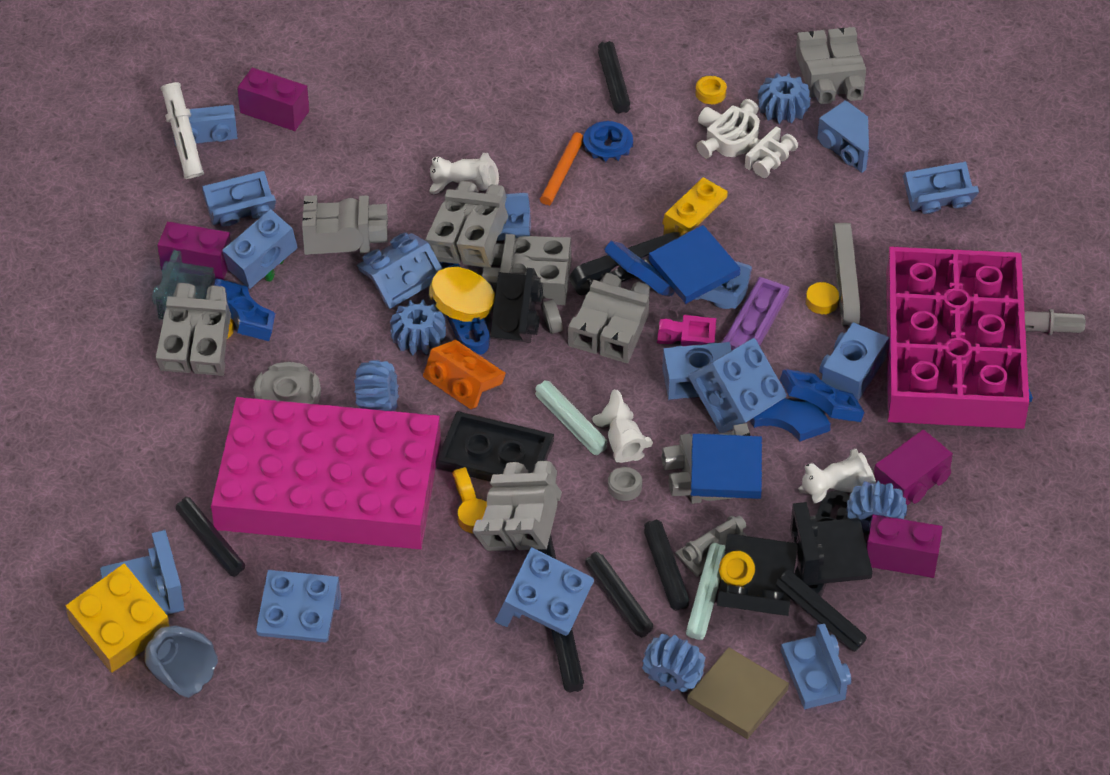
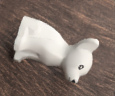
(478, 171)
(624, 433)
(838, 476)

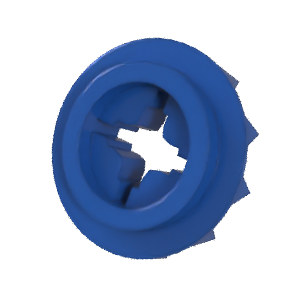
(598, 133)

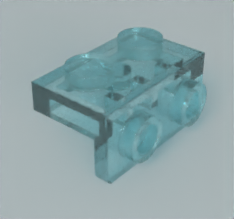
(178, 272)

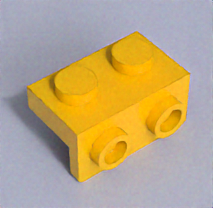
(693, 207)

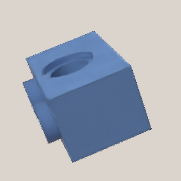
(260, 248)
(683, 360)
(854, 360)

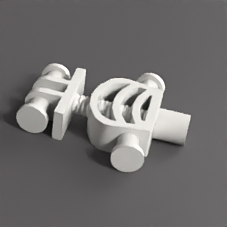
(734, 141)

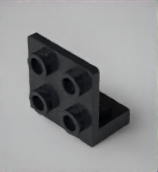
(515, 306)
(829, 549)
(770, 562)

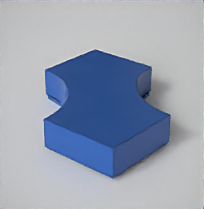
(638, 267)
(247, 314)
(831, 400)
(797, 417)

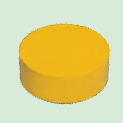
(711, 90)
(822, 298)
(463, 484)
(469, 512)
(737, 568)

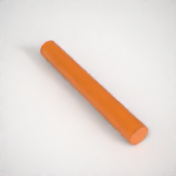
(561, 169)

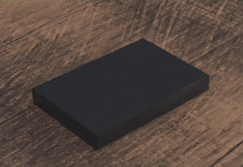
(490, 444)

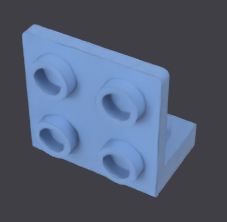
(401, 268)
(737, 386)
(156, 574)
(546, 593)
(298, 606)

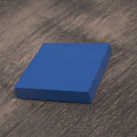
(694, 264)
(726, 466)

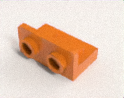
(461, 372)

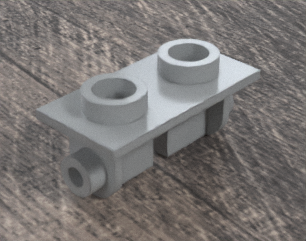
(696, 551)

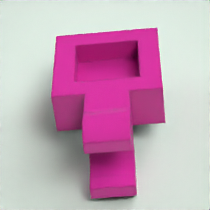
(691, 331)

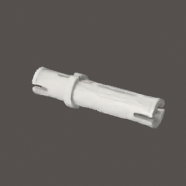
(182, 130)

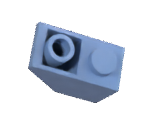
(846, 133)

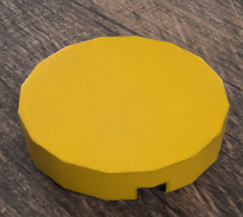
(461, 294)

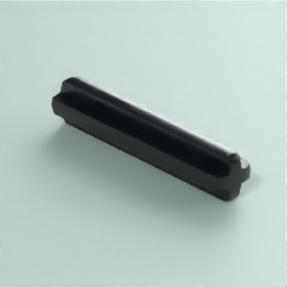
(614, 77)
(210, 536)
(666, 565)
(619, 594)
(821, 610)

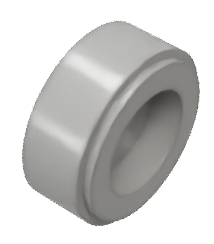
(552, 316)
(624, 484)

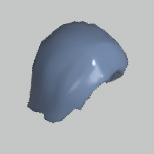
(181, 659)

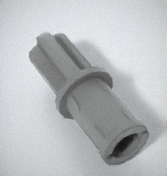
(1054, 322)

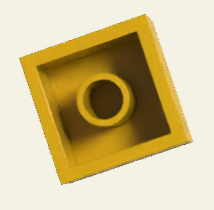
(116, 617)

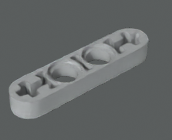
(846, 273)

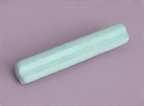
(571, 417)
(706, 593)

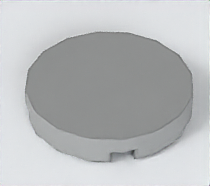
(297, 384)

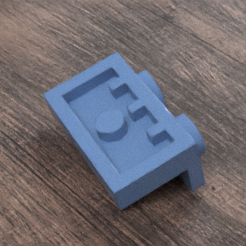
(213, 124)
(817, 668)

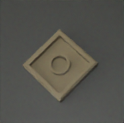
(738, 693)

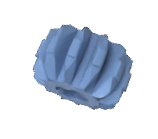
(784, 98)
(418, 327)
(376, 386)
(875, 500)
(673, 663)

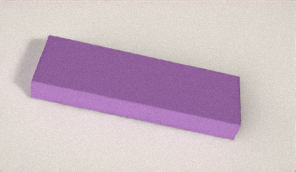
(757, 312)

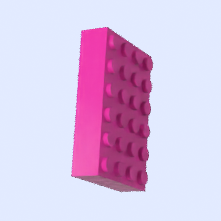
(956, 338)
(327, 473)

